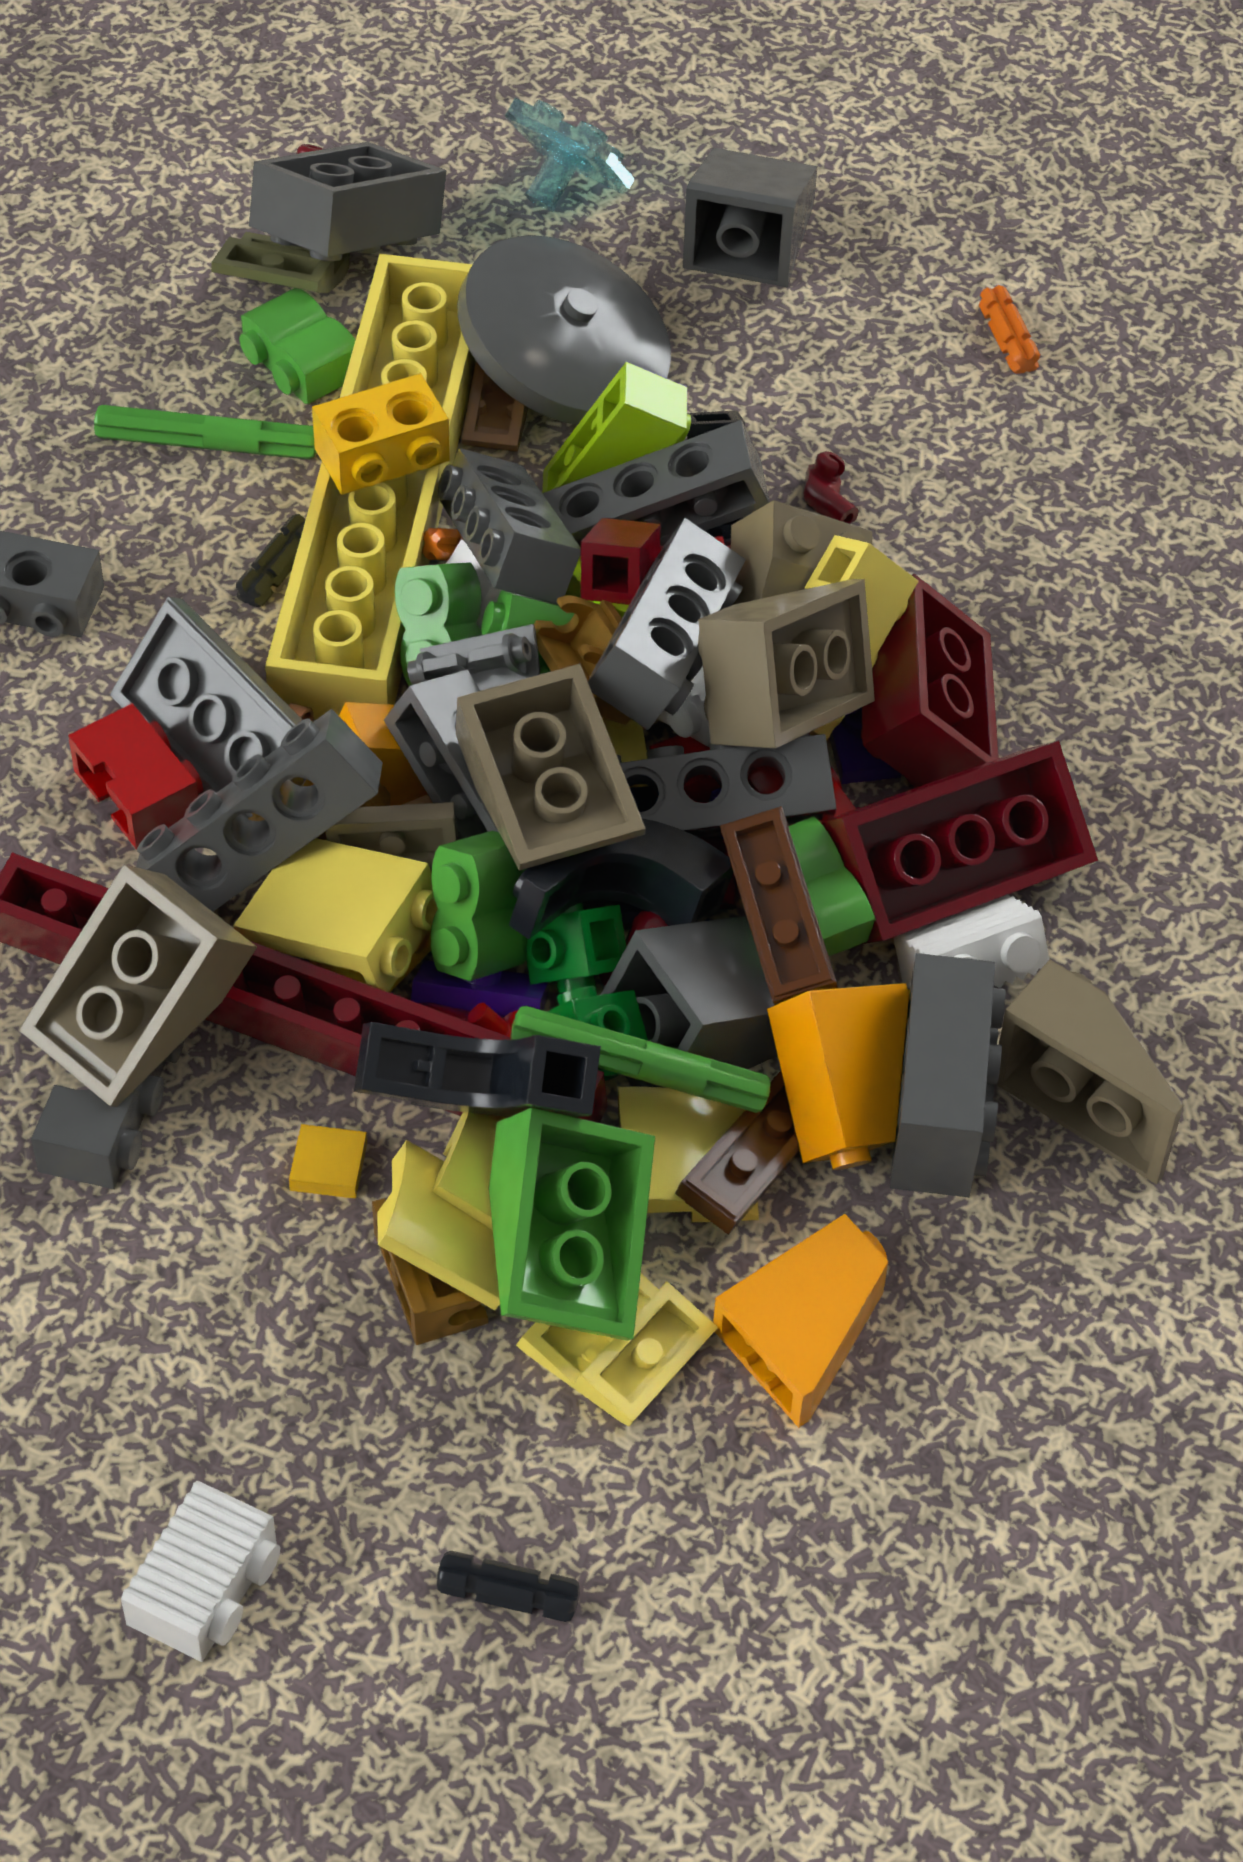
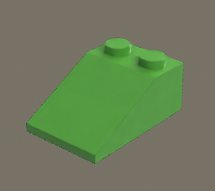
(569, 1220)

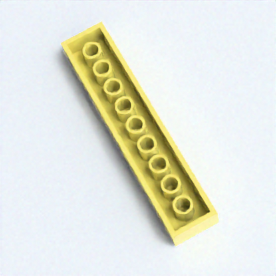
(339, 611)

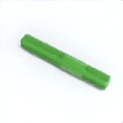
(204, 432)
(652, 1061)

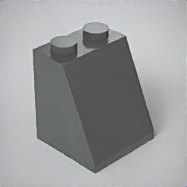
(747, 216)
(700, 990)

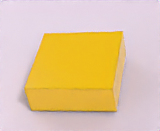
(328, 1161)

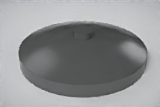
(557, 323)

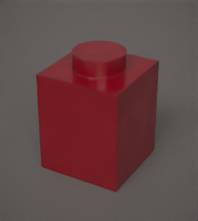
(617, 559)

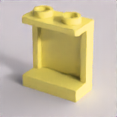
(344, 909)

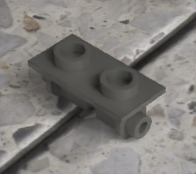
(490, 658)

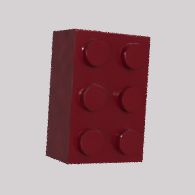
(932, 692)

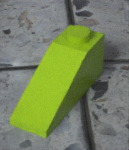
(628, 420)

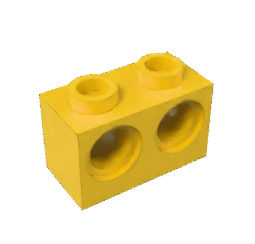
(381, 433)

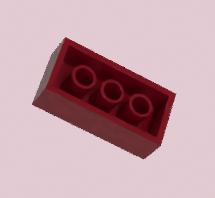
(964, 839)

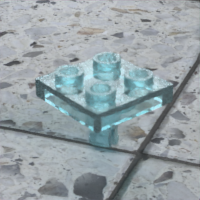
(567, 151)

